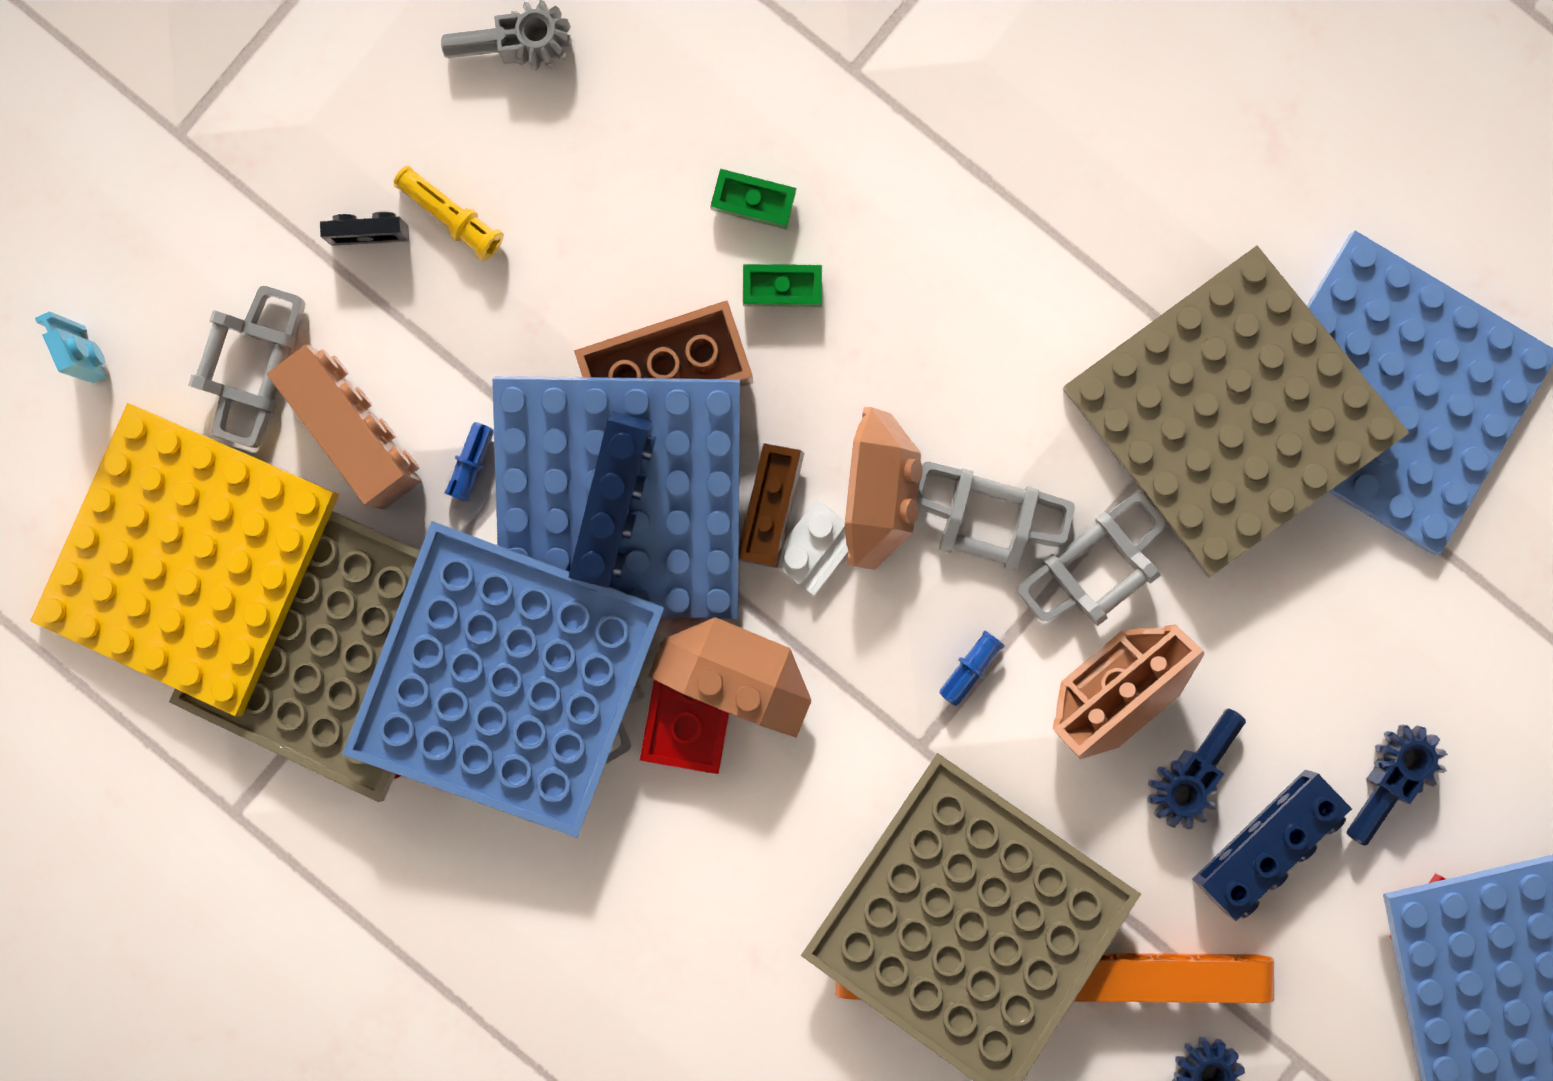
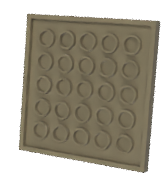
(1234, 411)
(326, 656)
(971, 926)

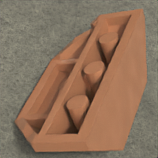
(880, 489)
(735, 674)
(1123, 688)

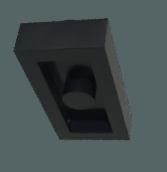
(348, 230)

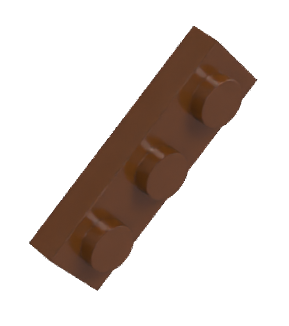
(770, 505)

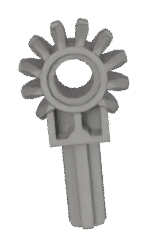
(513, 35)

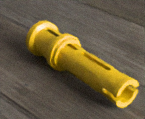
(462, 223)

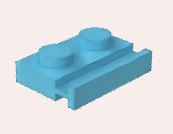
(70, 350)

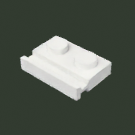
(814, 547)

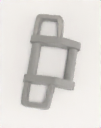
(282, 344)
(1025, 498)
(1105, 526)

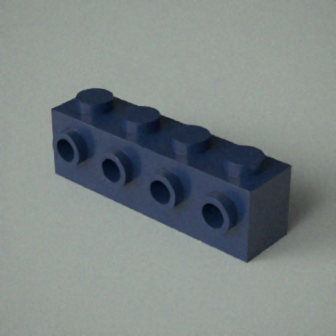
(610, 499)
(1272, 845)

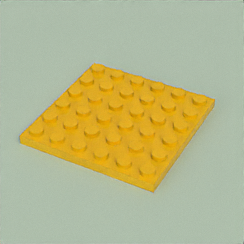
(184, 559)

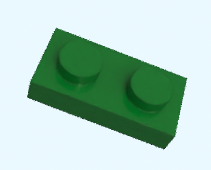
(753, 198)
(782, 285)

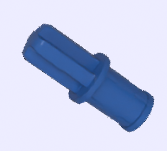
(469, 462)
(971, 668)

